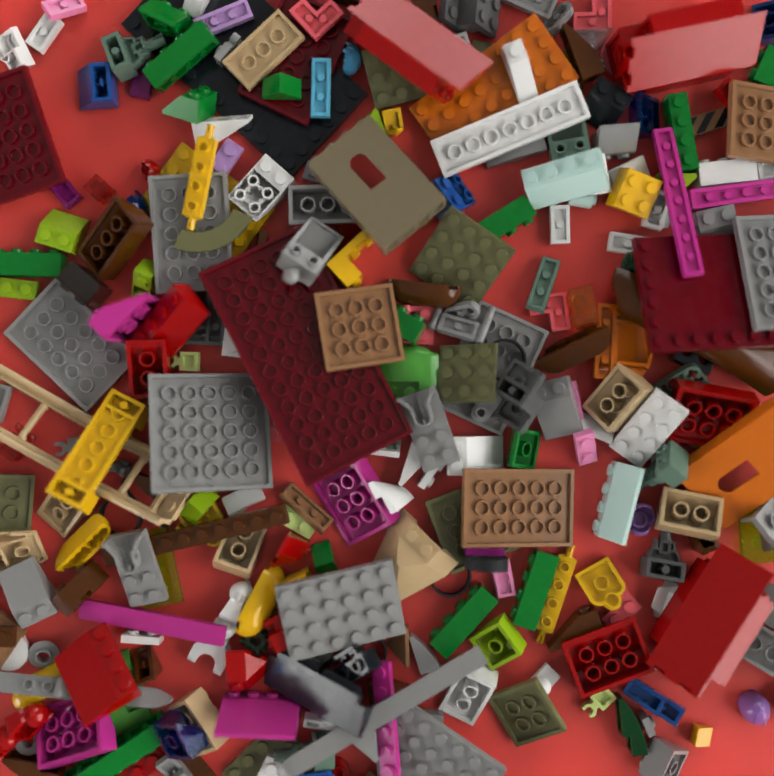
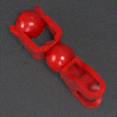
(23, 725)

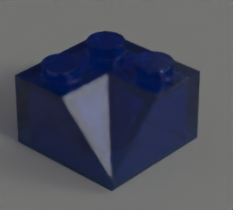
(178, 737)

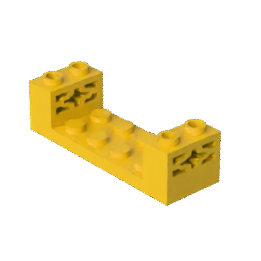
(343, 268)
(97, 450)

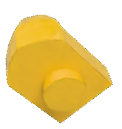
(392, 121)

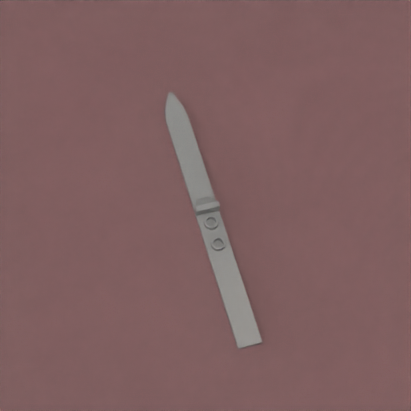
(55, 688)
(385, 711)

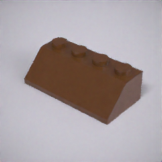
(114, 238)

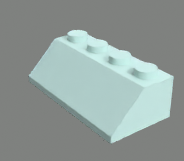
(565, 179)
(618, 502)

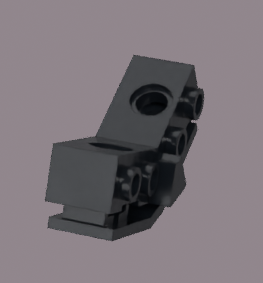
(352, 669)

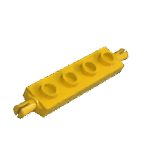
(200, 177)
(556, 594)

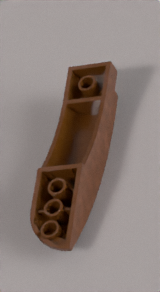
(749, 365)

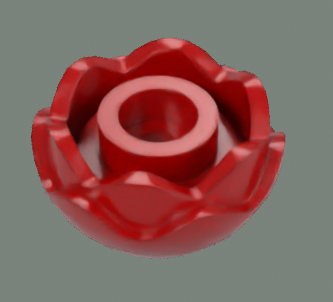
(149, 168)

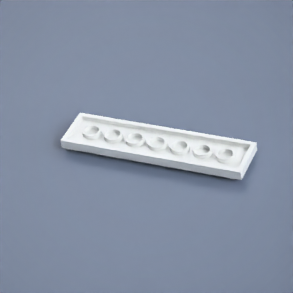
(510, 129)

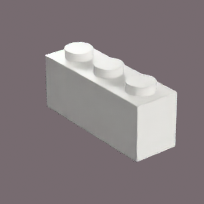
(724, 172)

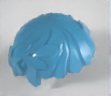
(352, 59)

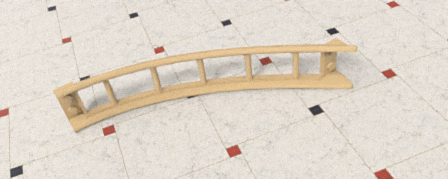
(163, 508)

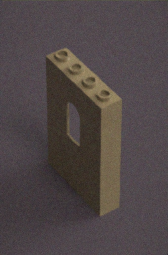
(392, 207)

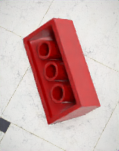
(174, 318)

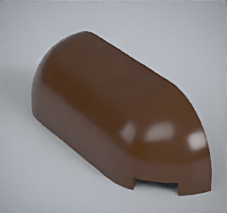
(425, 293)
(575, 349)

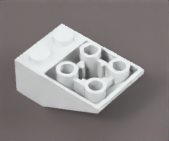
(262, 188)

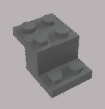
(471, 16)
(519, 395)

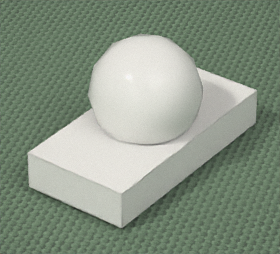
(547, 676)

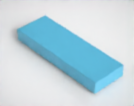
(320, 88)

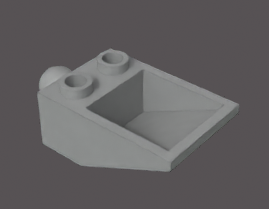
(308, 252)

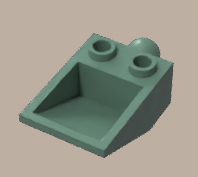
(568, 142)

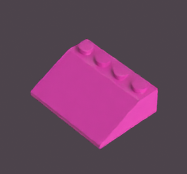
(122, 318)
(353, 503)
(258, 716)
(67, 741)

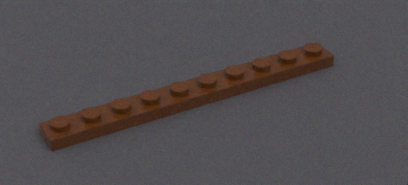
(214, 530)

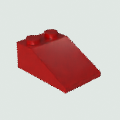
(145, 358)

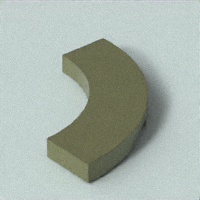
(215, 238)

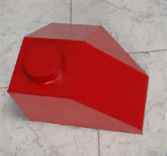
(291, 549)
(244, 669)

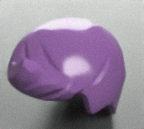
(642, 519)
(754, 707)

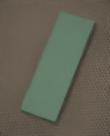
(543, 284)

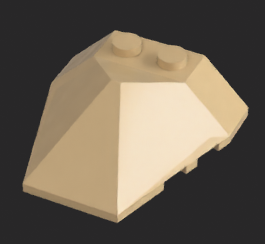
(20, 545)
(414, 556)

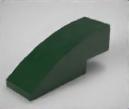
(630, 728)

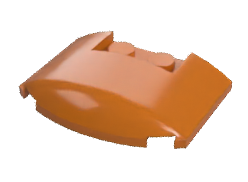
(626, 343)

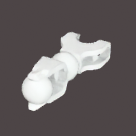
(228, 616)

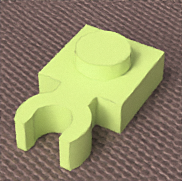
(187, 361)
(599, 700)

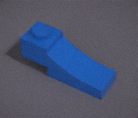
(654, 701)

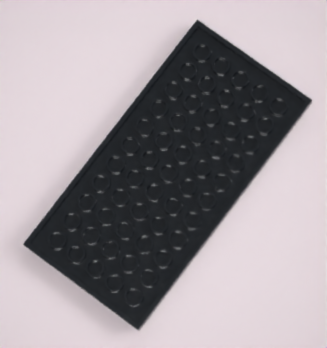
(270, 132)

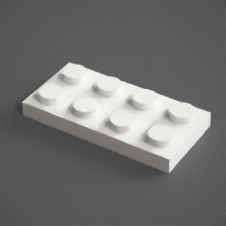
(649, 427)

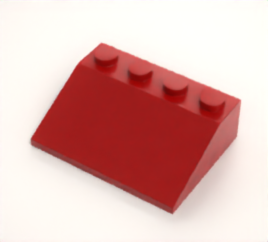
(711, 409)
(607, 657)
(96, 675)

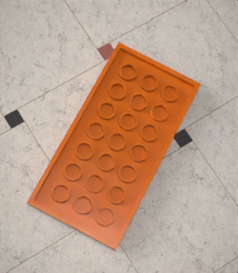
(493, 89)

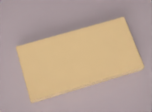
(263, 50)

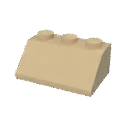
(617, 398)
(689, 514)
(201, 713)

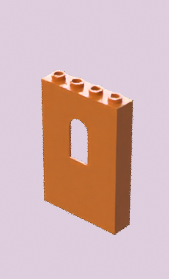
(745, 440)

